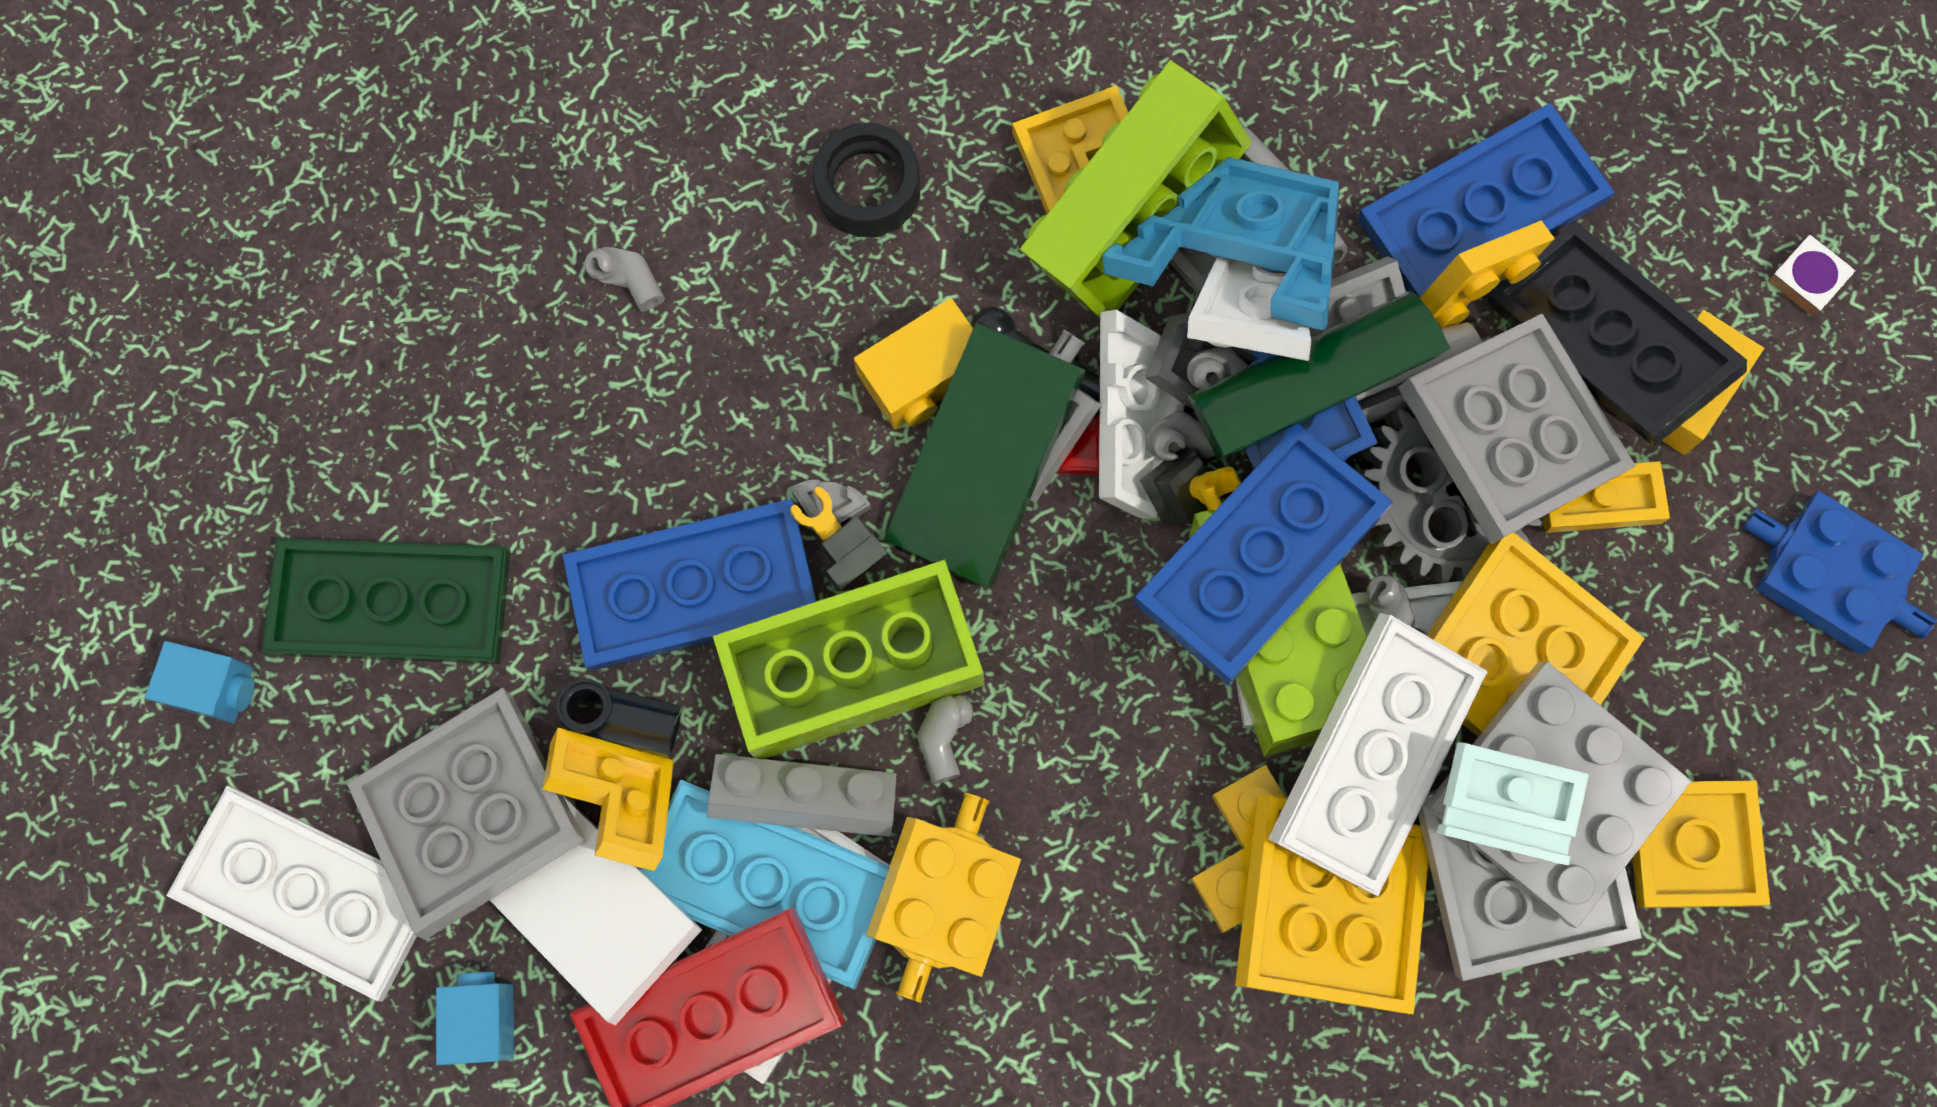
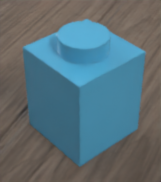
(201, 682)
(474, 1020)

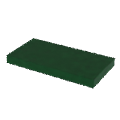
(984, 454)
(387, 601)

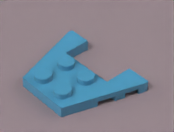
(1253, 217)

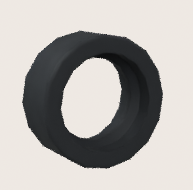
(866, 139)

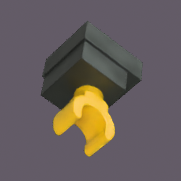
(1185, 487)
(847, 546)

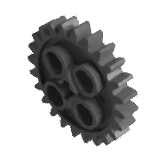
(1408, 516)

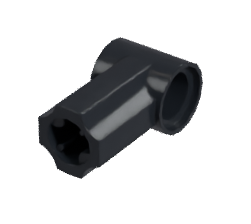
(625, 717)

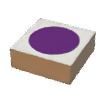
(1811, 275)

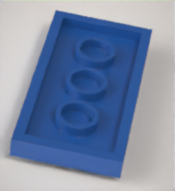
(1486, 192)
(1262, 553)
(687, 584)

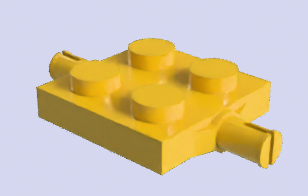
(943, 897)

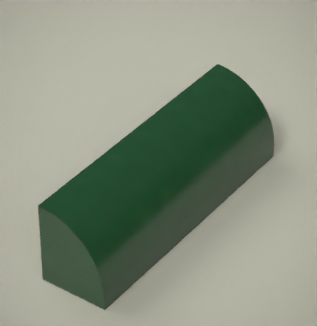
(1340, 366)

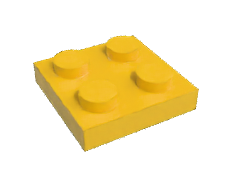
(1705, 851)

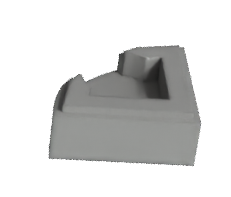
(846, 500)

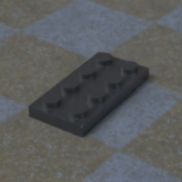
(1622, 334)

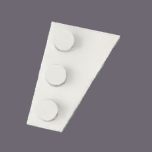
(1237, 312)
(1128, 412)

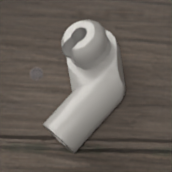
(625, 270)
(1213, 365)
(1175, 433)
(1390, 598)
(937, 732)

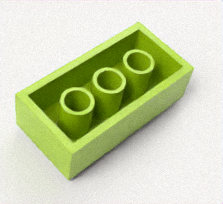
(1143, 164)
(849, 660)
(1302, 666)

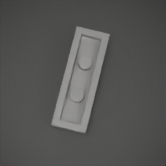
(802, 795)

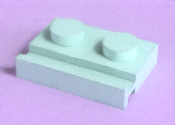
(1513, 803)

